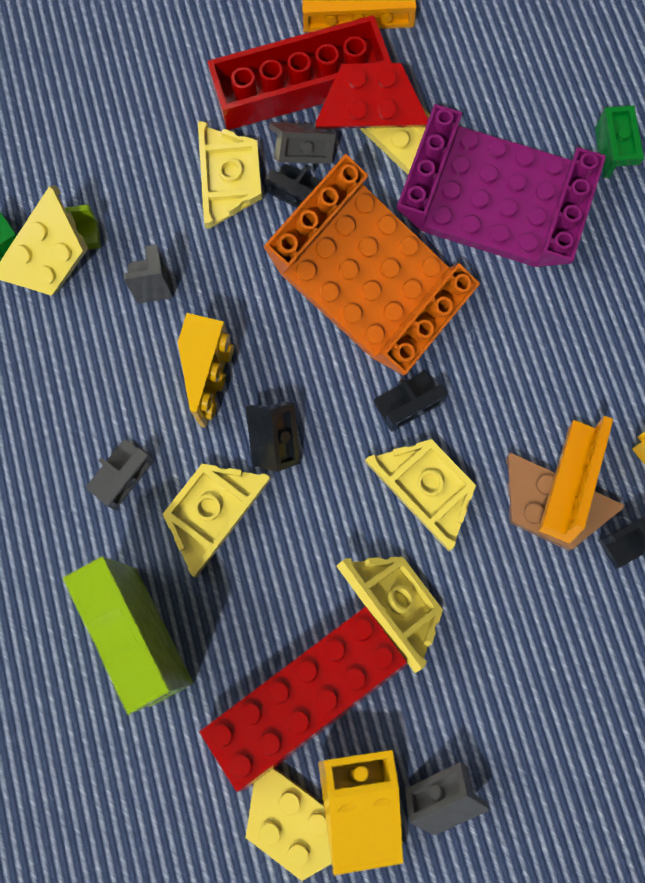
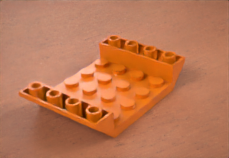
(368, 269)

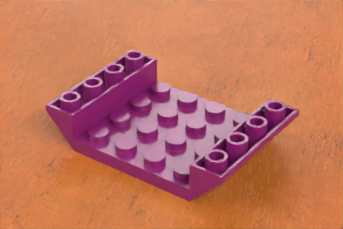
(499, 193)

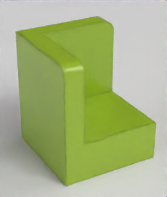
(86, 224)

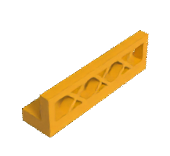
(328, 13)
(575, 480)

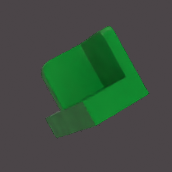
(618, 138)

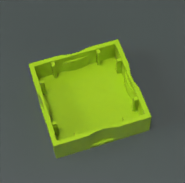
(128, 633)

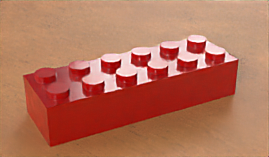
(291, 71)
(302, 700)

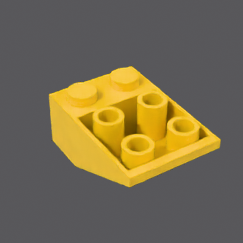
(203, 354)
(362, 811)

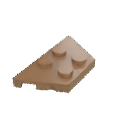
(528, 495)

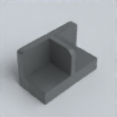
(302, 143)
(149, 278)
(119, 474)
(444, 800)

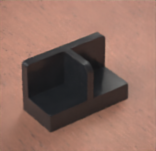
(291, 184)
(409, 400)
(273, 436)
(625, 543)

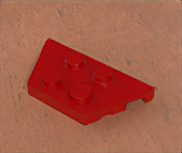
(371, 98)

